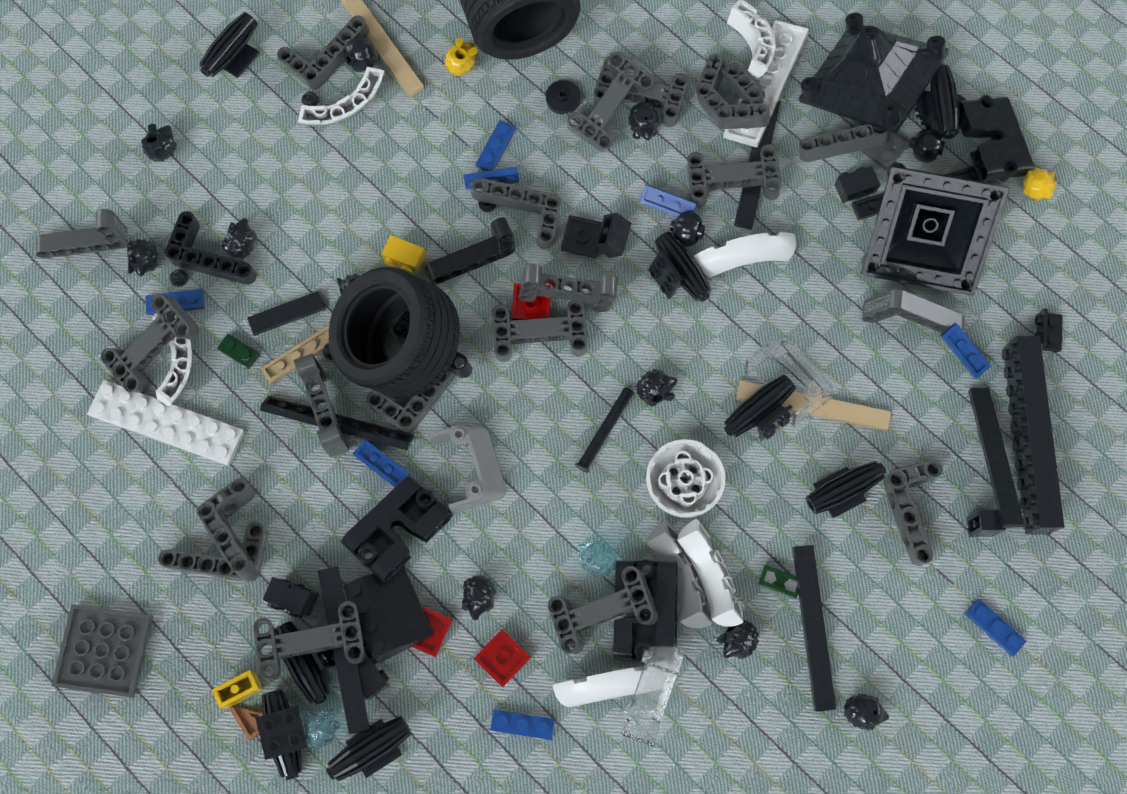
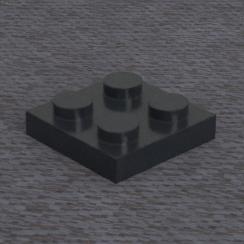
(581, 236)

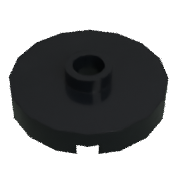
(562, 104)

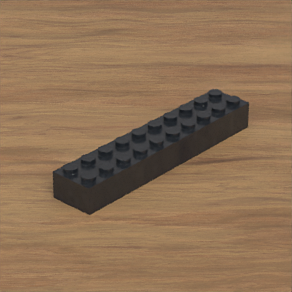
(1032, 436)

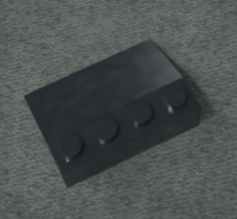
(389, 614)

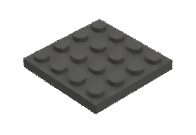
(102, 651)

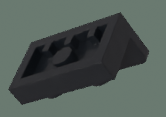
(1050, 330)

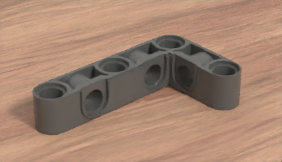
(902, 503)
(214, 517)

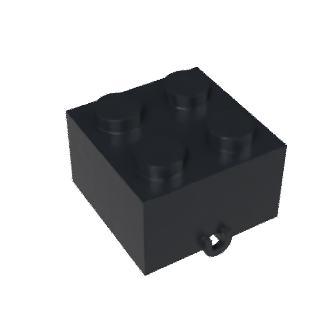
(291, 597)

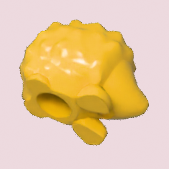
(460, 57)
(1039, 184)

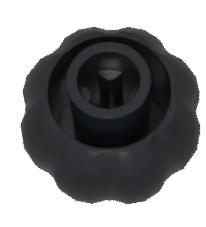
(359, 54)
(927, 145)
(688, 228)

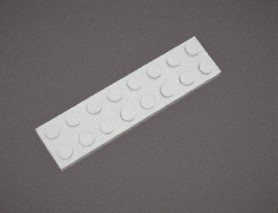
(789, 42)
(166, 423)

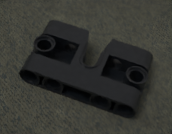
(1007, 152)
(398, 508)
(632, 635)

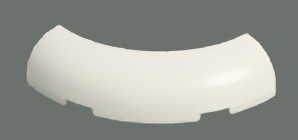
(756, 33)
(345, 107)
(746, 251)
(179, 370)
(712, 573)
(598, 687)

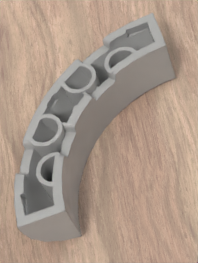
(690, 597)

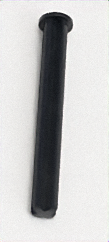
(604, 430)

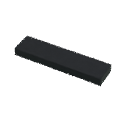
(286, 313)

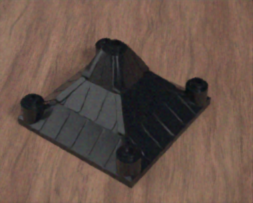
(874, 75)
(933, 230)

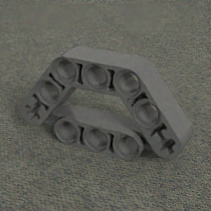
(754, 112)

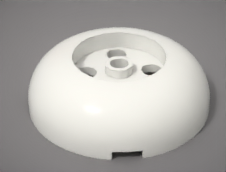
(681, 456)

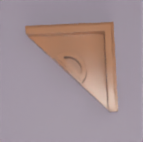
(247, 721)

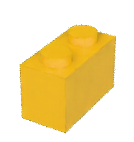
(403, 255)
(237, 689)

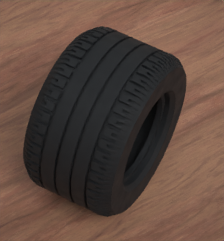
(519, 26)
(361, 326)

